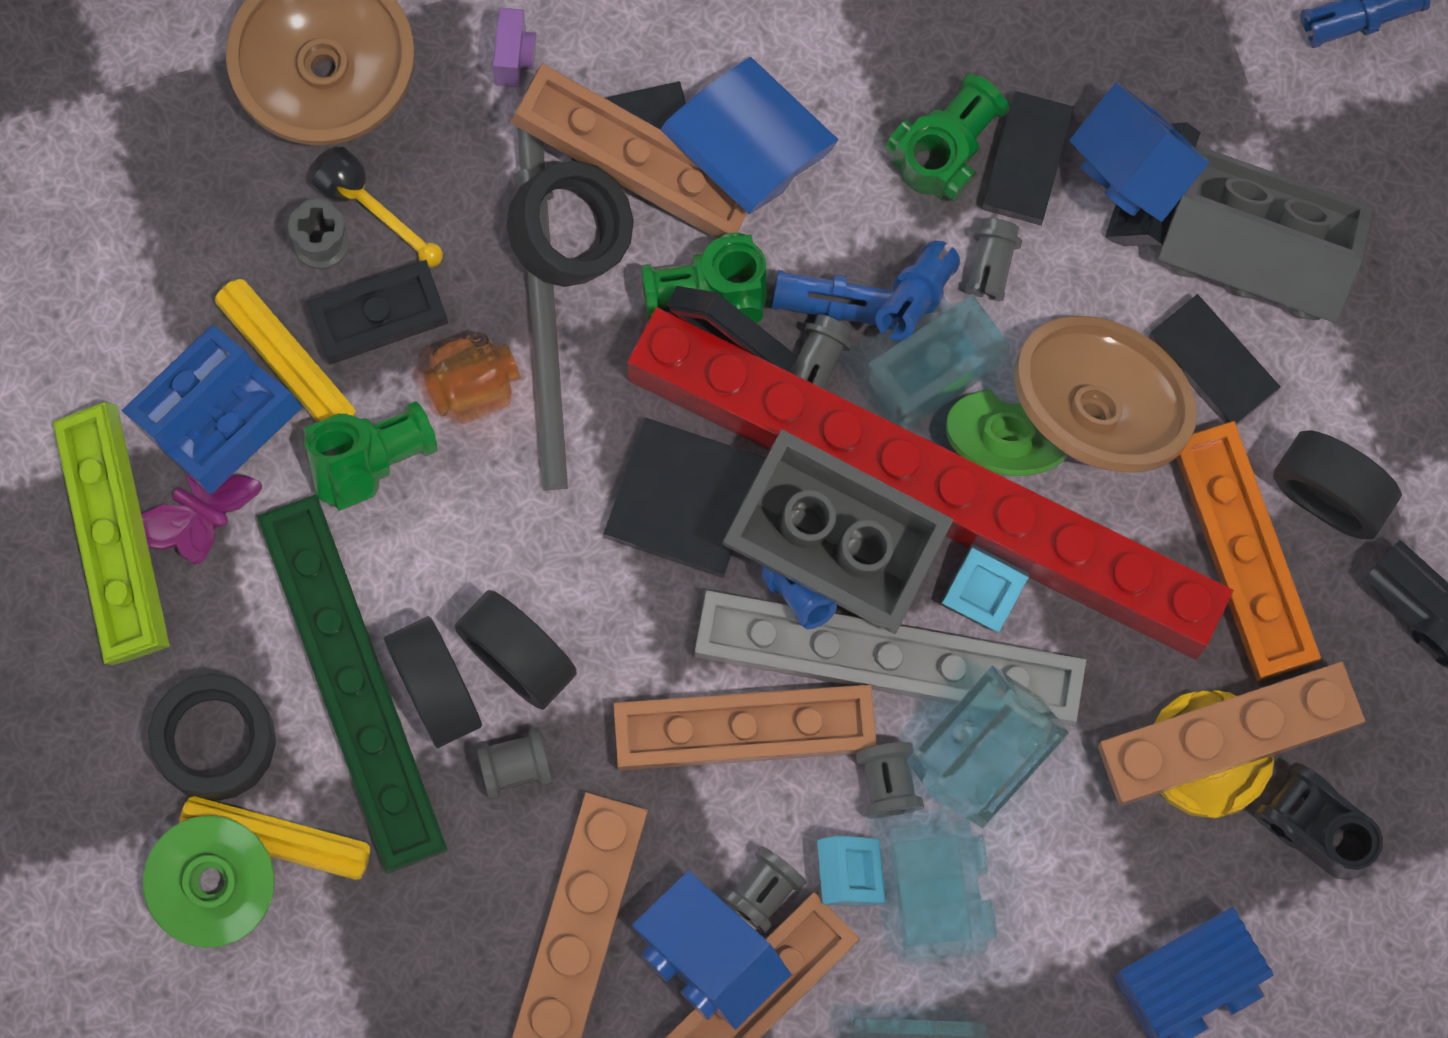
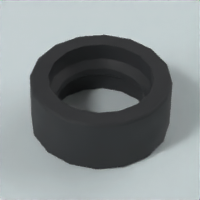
(605, 199)
(1337, 484)
(516, 649)
(433, 681)
(204, 689)

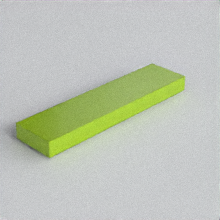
(111, 534)

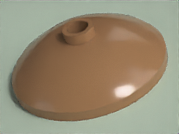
(281, 41)
(1105, 394)

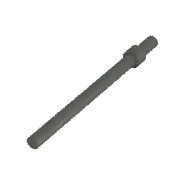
(544, 337)

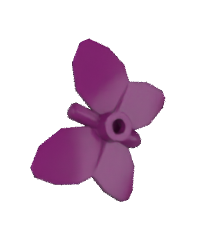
(194, 523)

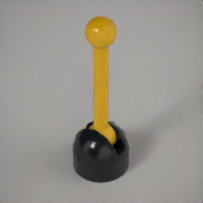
(344, 179)

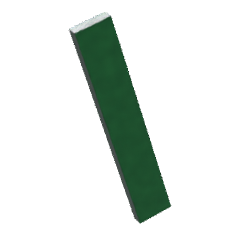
(352, 684)

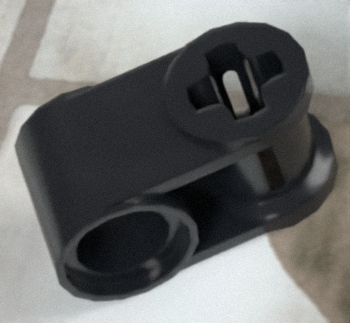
(1318, 820)

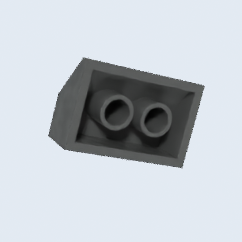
(1268, 237)
(837, 531)

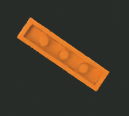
(1247, 552)

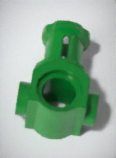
(951, 135)
(722, 260)
(353, 455)

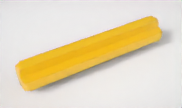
(281, 351)
(290, 840)

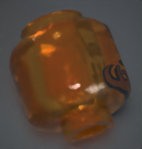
(470, 378)

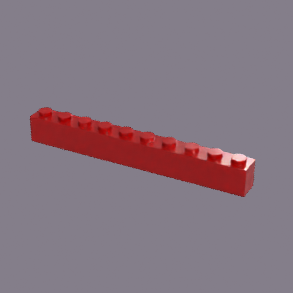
(987, 509)

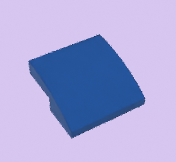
(749, 135)
(212, 409)

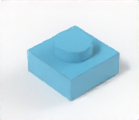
(985, 588)
(850, 871)

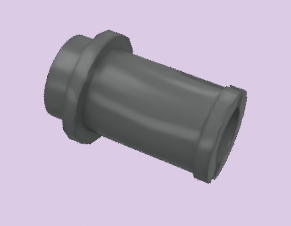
(993, 258)
(822, 349)

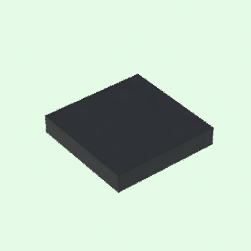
(681, 496)

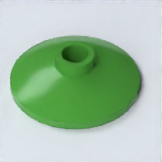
(999, 436)
(175, 889)

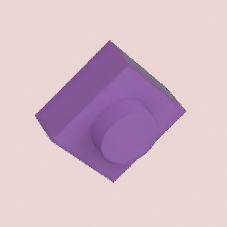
(513, 48)

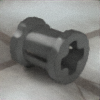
(303, 224)
(513, 763)
(876, 763)
(782, 880)

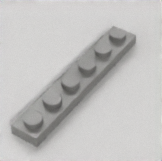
(862, 653)

